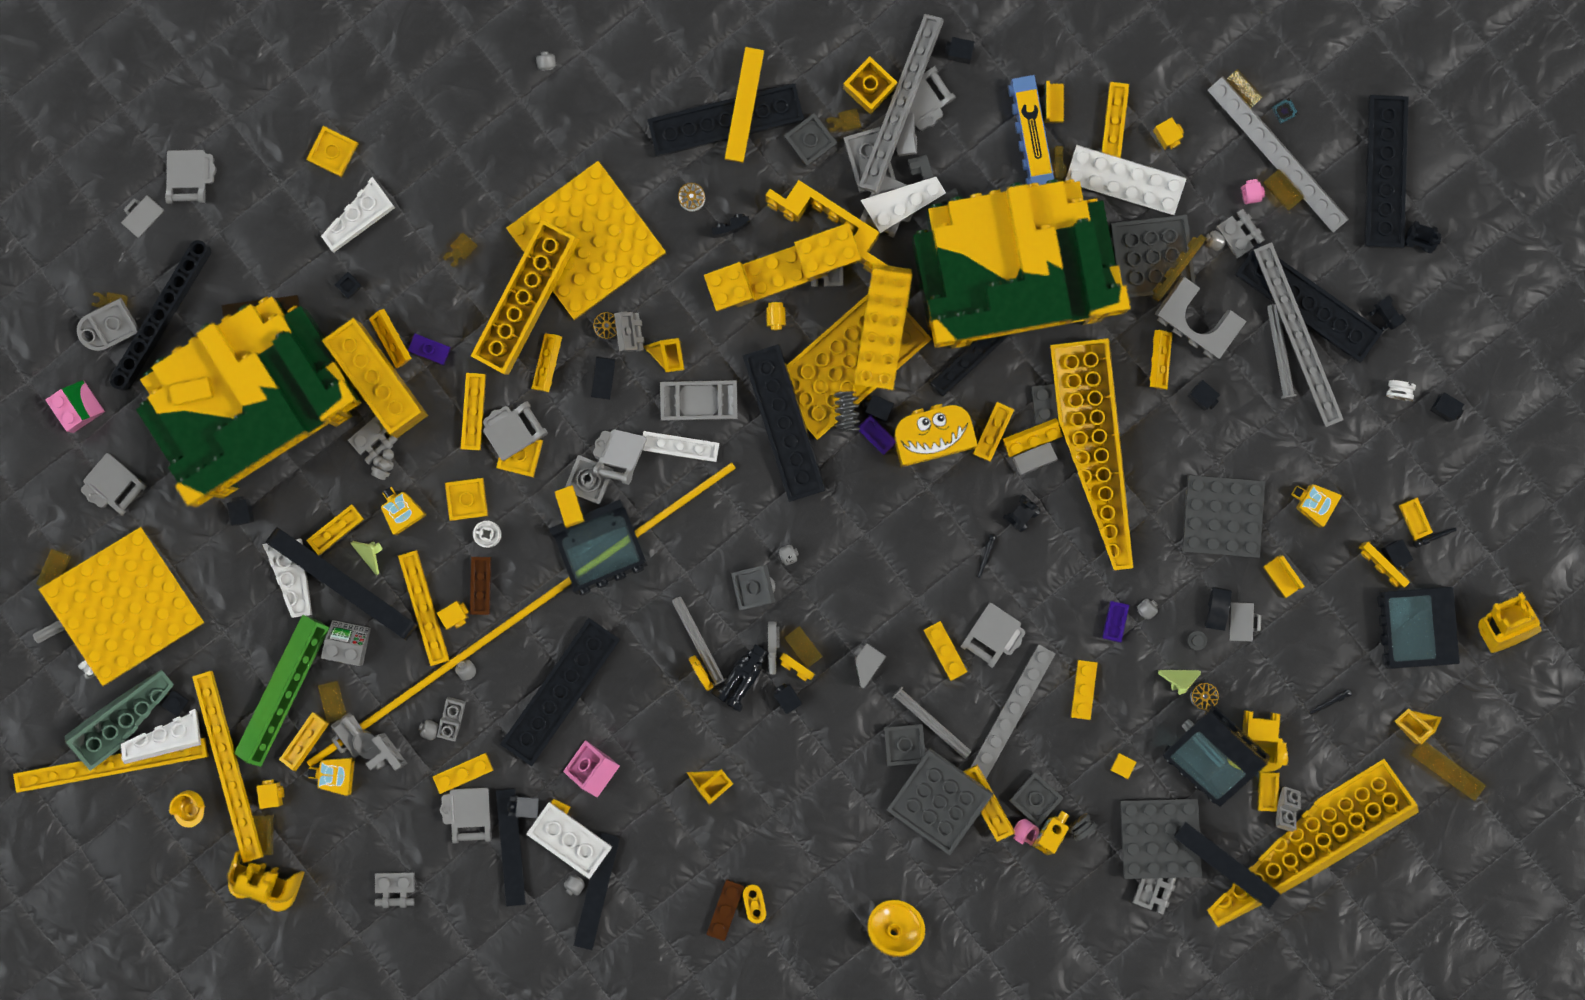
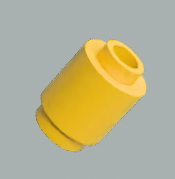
(775, 315)

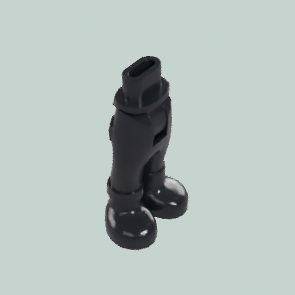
(749, 669)

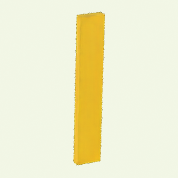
(744, 105)
(423, 608)

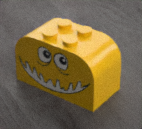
(934, 434)

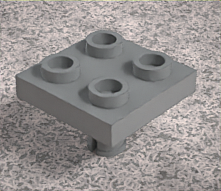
(585, 483)

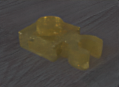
(848, 120)
(1059, 168)
(462, 247)
(110, 298)

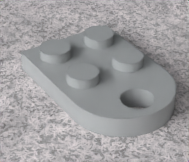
(108, 325)

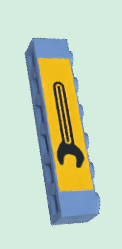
(1031, 130)

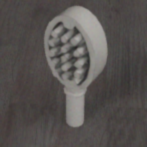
(773, 643)
(361, 740)

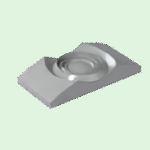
(698, 400)

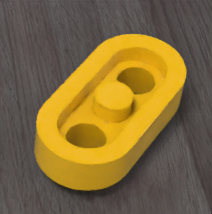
(789, 663)
(754, 903)

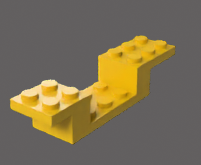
(803, 196)
(783, 270)

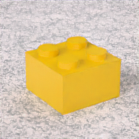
(870, 85)

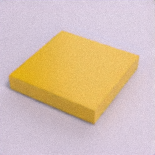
(332, 151)
(524, 461)
(466, 499)

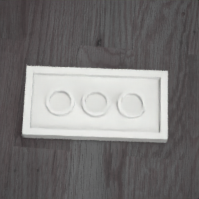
(569, 840)

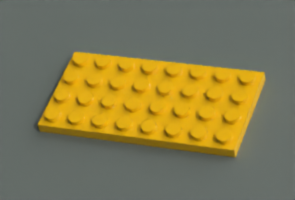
(831, 366)

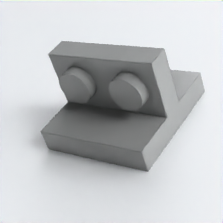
(388, 754)

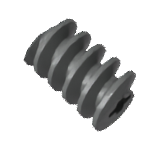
(847, 411)

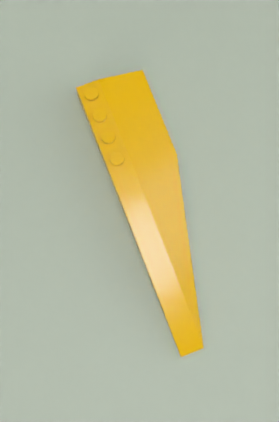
(1092, 433)
(1325, 834)

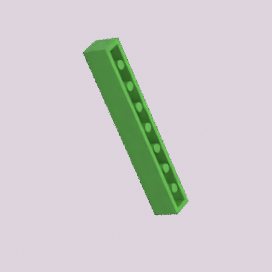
(281, 690)

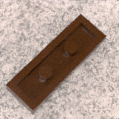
(480, 586)
(725, 910)

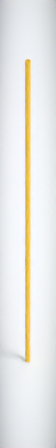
(517, 617)

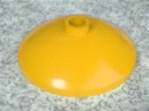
(897, 917)

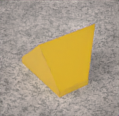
(667, 354)
(1418, 725)
(710, 783)

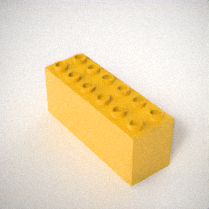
(883, 326)
(375, 378)

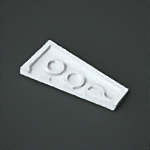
(900, 203)
(364, 211)
(292, 582)
(175, 736)

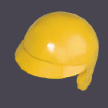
(187, 808)

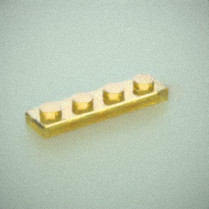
(1173, 273)
(1448, 770)

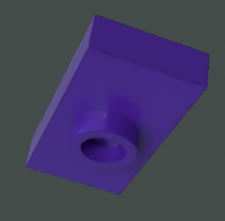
(429, 349)
(876, 435)
(1115, 621)

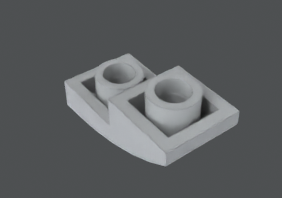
(908, 140)
(1035, 458)
(451, 719)
(1288, 805)

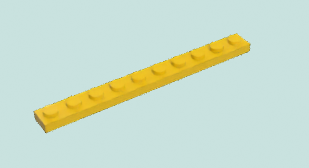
(112, 765)
(227, 766)

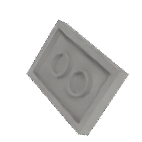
(859, 149)

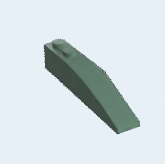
(114, 723)

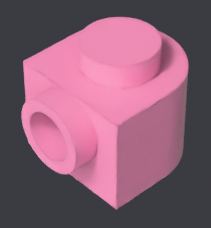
(1252, 191)
(1026, 832)

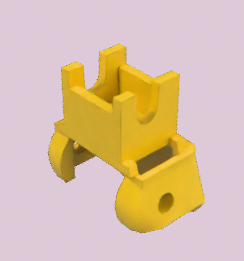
(1515, 621)
(1266, 735)

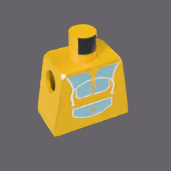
(1316, 503)
(400, 511)
(334, 775)
(1048, 840)

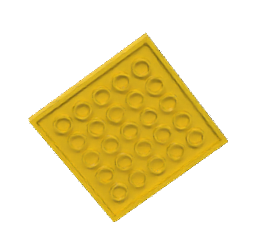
(611, 236)
(121, 606)

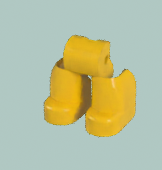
(266, 888)

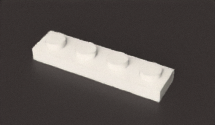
(681, 446)

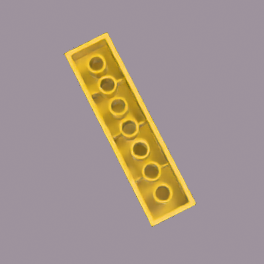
(524, 297)

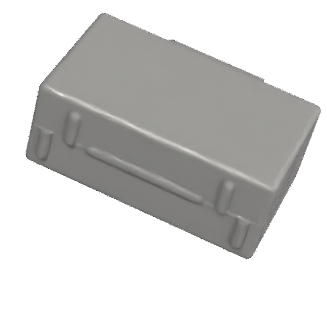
(142, 215)
(1242, 620)
(345, 735)

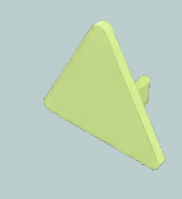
(368, 553)
(1180, 678)

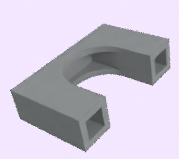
(1173, 313)

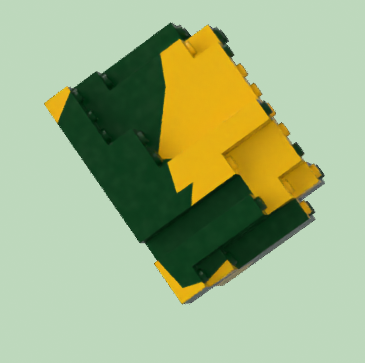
(1016, 263)
(269, 393)

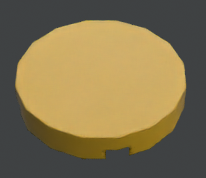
(701, 673)

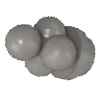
(382, 464)

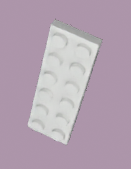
(1126, 179)

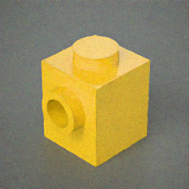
(1169, 133)
(454, 615)
(270, 794)

